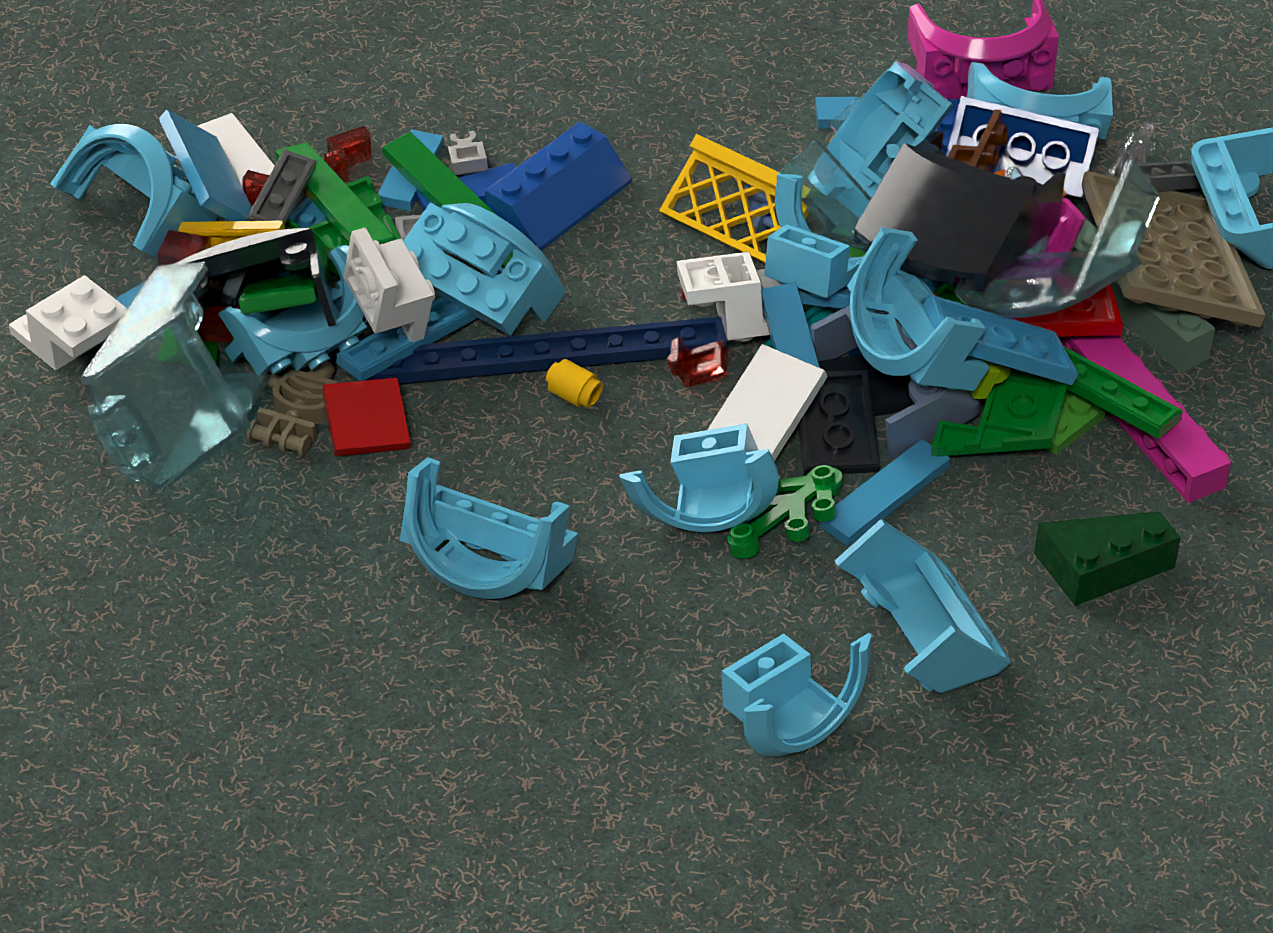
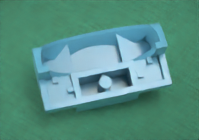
(1086, 108)
(892, 112)
(298, 334)

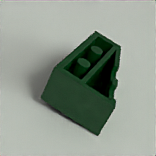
(1105, 552)

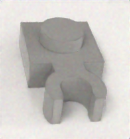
(467, 155)

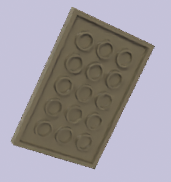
(1182, 258)

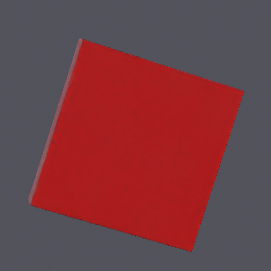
(365, 416)

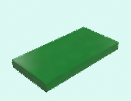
(278, 293)

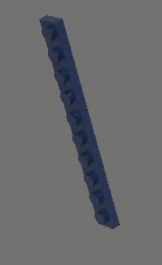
(542, 350)

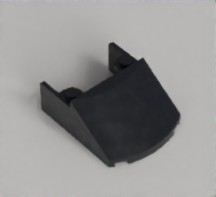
(961, 215)
(270, 254)

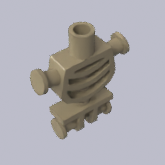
(297, 407)

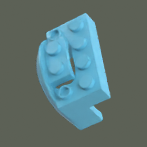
(143, 164)
(485, 242)
(940, 353)
(533, 547)

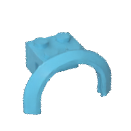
(798, 254)
(719, 477)
(781, 702)

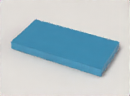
(206, 168)
(1009, 341)

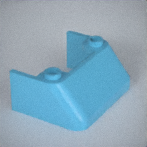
(1229, 176)
(929, 607)

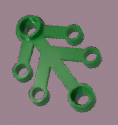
(819, 483)

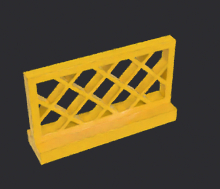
(734, 166)

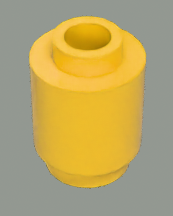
(574, 384)

